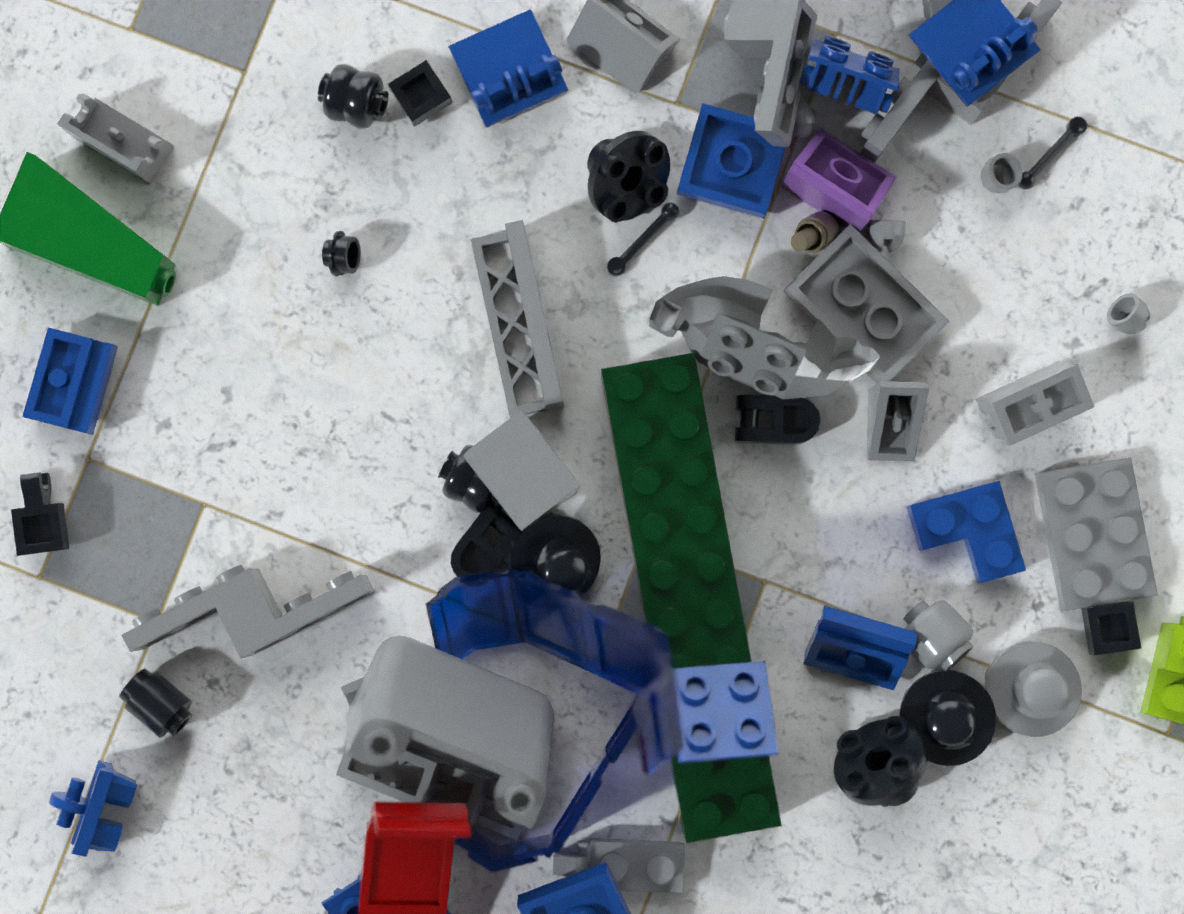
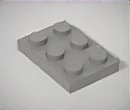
(867, 300)
(1096, 534)

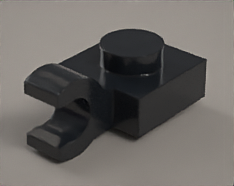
(39, 525)

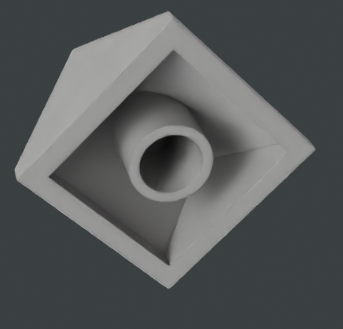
(522, 470)

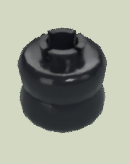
(353, 96)
(464, 484)

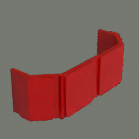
(410, 857)

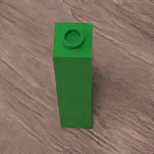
(68, 229)

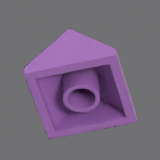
(838, 180)

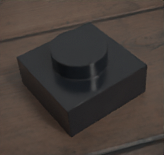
(420, 93)
(1111, 628)

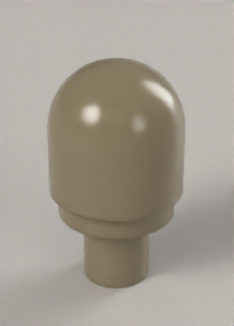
(815, 232)

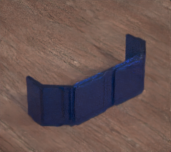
(524, 608)
(523, 852)

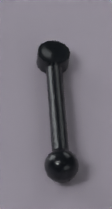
(1075, 128)
(616, 265)

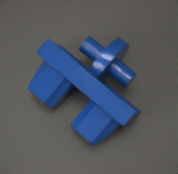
(92, 830)

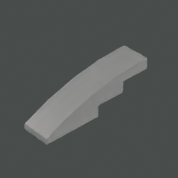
(434, 780)

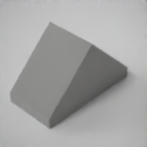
(895, 419)

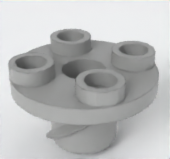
(1033, 688)

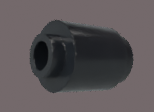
(156, 703)

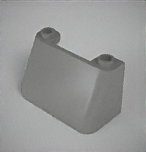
(457, 710)

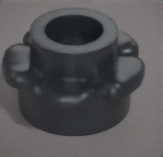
(341, 254)

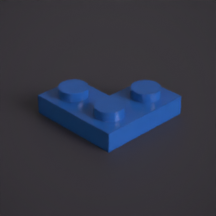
(978, 518)

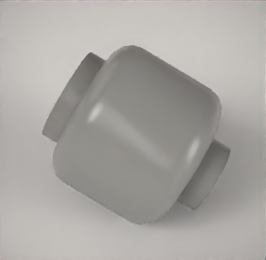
(941, 634)

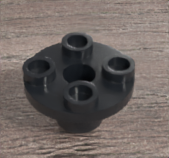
(628, 175)
(557, 551)
(950, 715)
(880, 762)

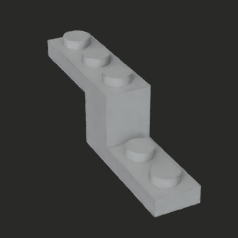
(783, 35)
(929, 81)
(246, 610)

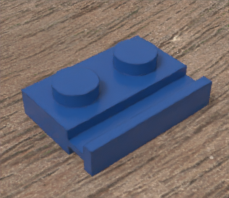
(70, 381)
(859, 648)

